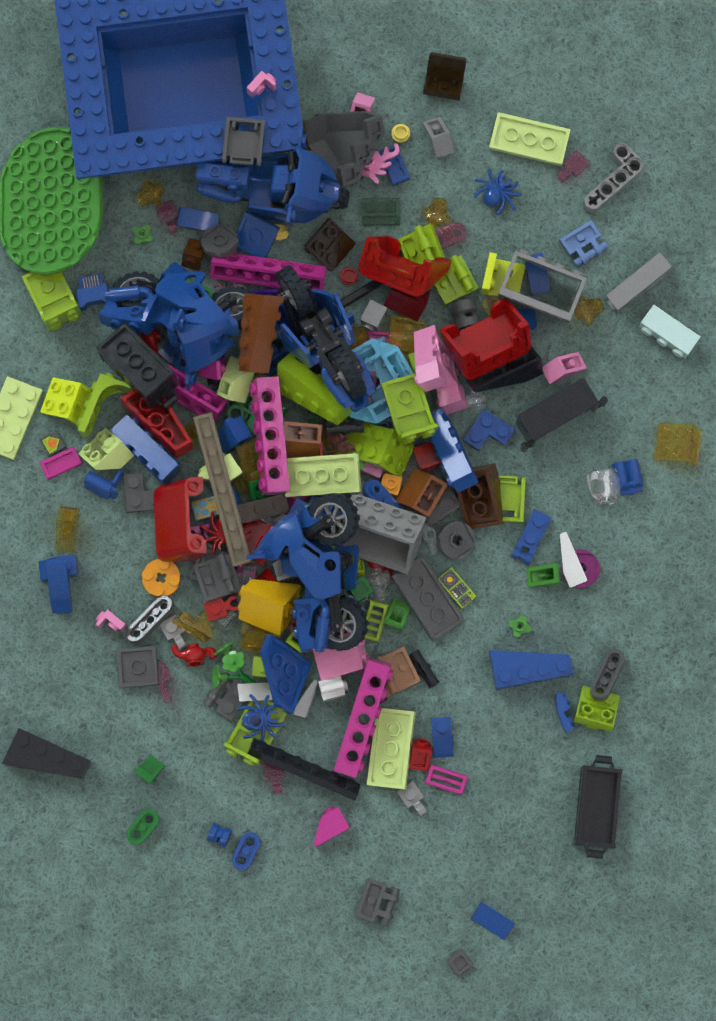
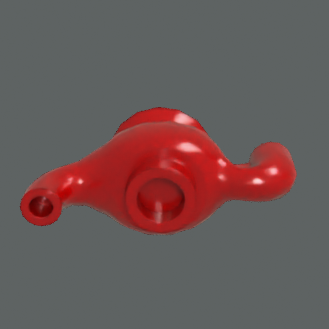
(152, 339)
(194, 654)

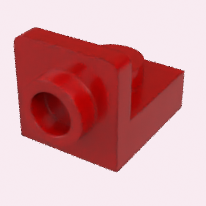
(420, 754)

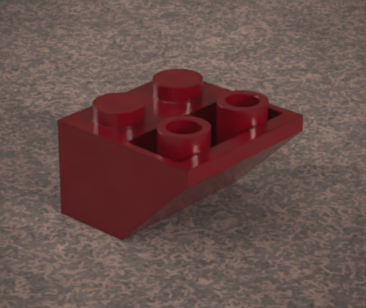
(406, 304)

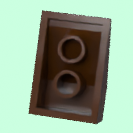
(482, 502)

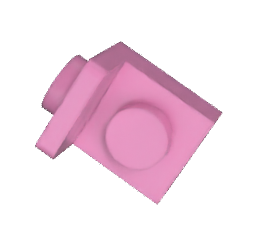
(258, 84)
(114, 622)

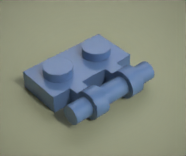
(580, 238)

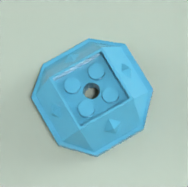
(389, 365)

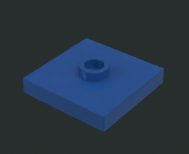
(256, 235)

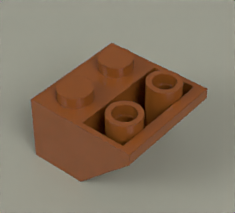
(302, 439)
(422, 493)

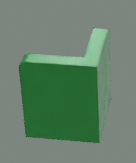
(362, 590)
(150, 769)

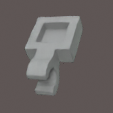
(173, 632)
(412, 797)

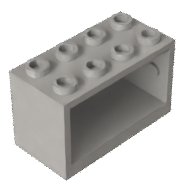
(535, 304)
(386, 534)

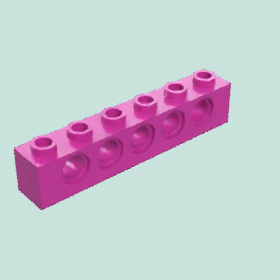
(263, 270)
(271, 388)
(199, 398)
(344, 763)

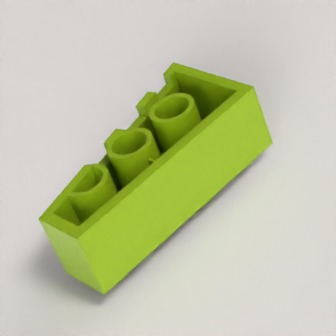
(309, 390)

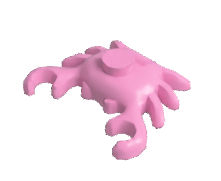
(378, 163)

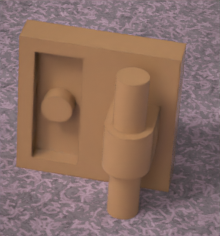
(403, 674)

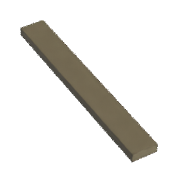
(222, 489)

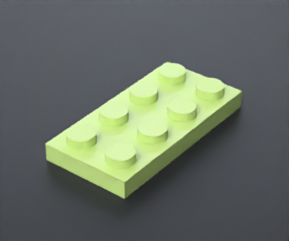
(529, 139)
(16, 411)
(324, 475)
(391, 749)

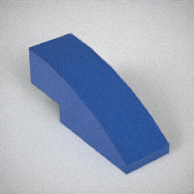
(59, 586)

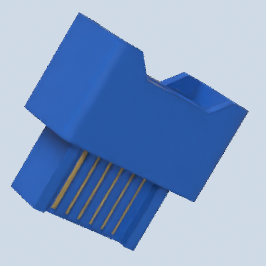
(91, 291)

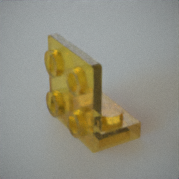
(677, 443)

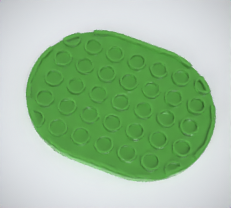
(44, 210)

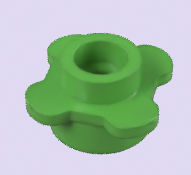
(142, 239)
(520, 621)

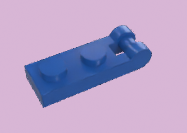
(531, 536)

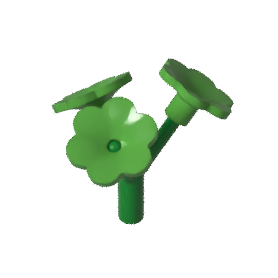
(232, 662)

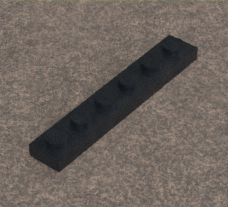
(304, 769)

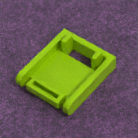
(513, 497)

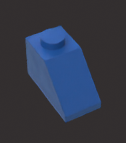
(233, 434)
(72, 565)

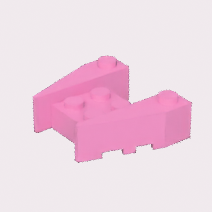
(437, 370)

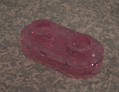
(447, 235)

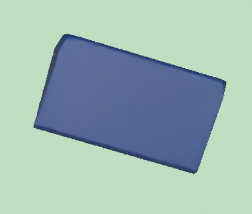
(493, 920)

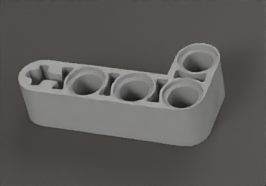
(610, 182)

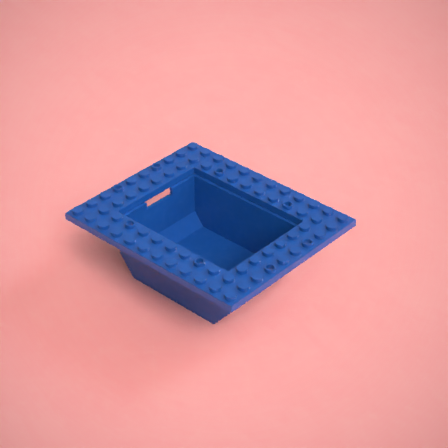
(172, 80)

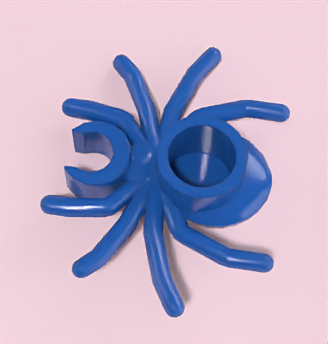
(497, 191)
(259, 718)

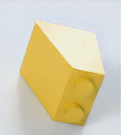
(268, 604)

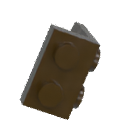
(444, 76)

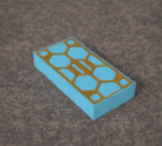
(203, 508)

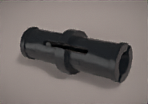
(344, 427)
(423, 669)

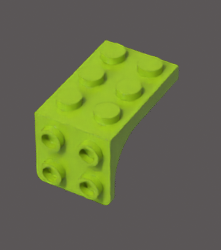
(52, 299)
(101, 389)
(408, 409)
(380, 448)
(239, 746)

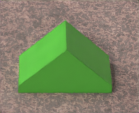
(543, 575)
(397, 615)

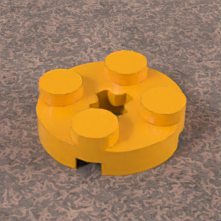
(171, 582)

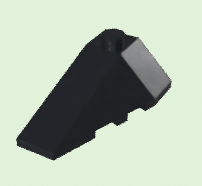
(514, 372)

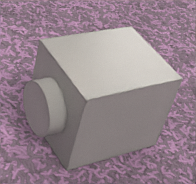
(373, 315)

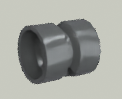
(462, 309)

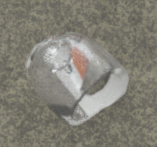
(604, 485)

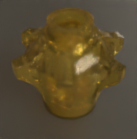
(150, 194)
(437, 212)
(588, 309)

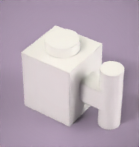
(333, 688)

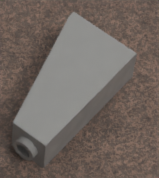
(640, 282)

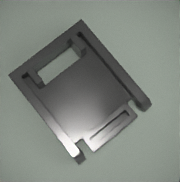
(243, 145)

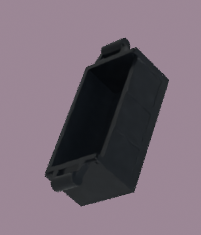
(139, 367)
(557, 411)
(597, 807)

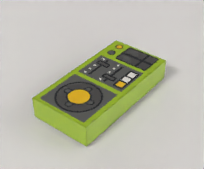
(456, 588)

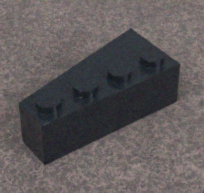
(41, 755)

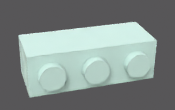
(669, 332)

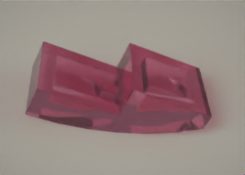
(164, 677)

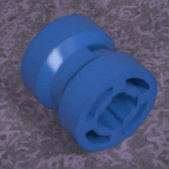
(219, 835)

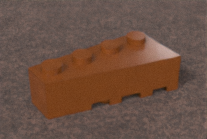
(258, 331)

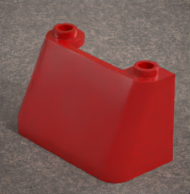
(383, 264)
(489, 341)
(172, 521)

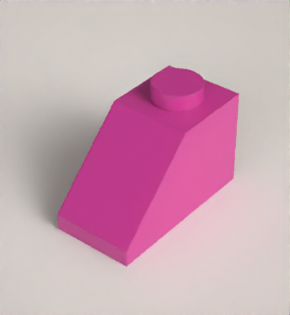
(330, 825)

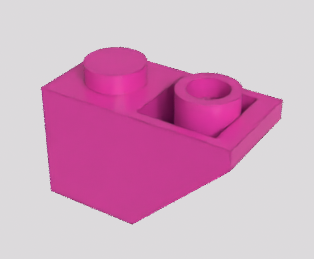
(214, 370)

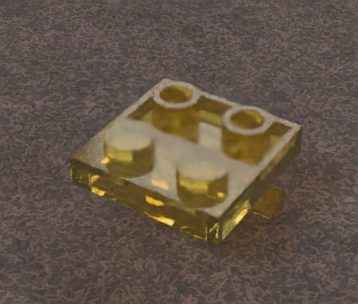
(402, 333)
(248, 459)

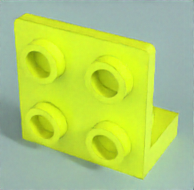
(495, 275)
(65, 399)

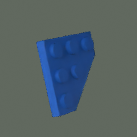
(285, 672)

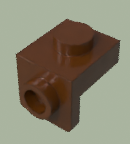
(193, 254)

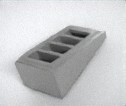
(304, 705)

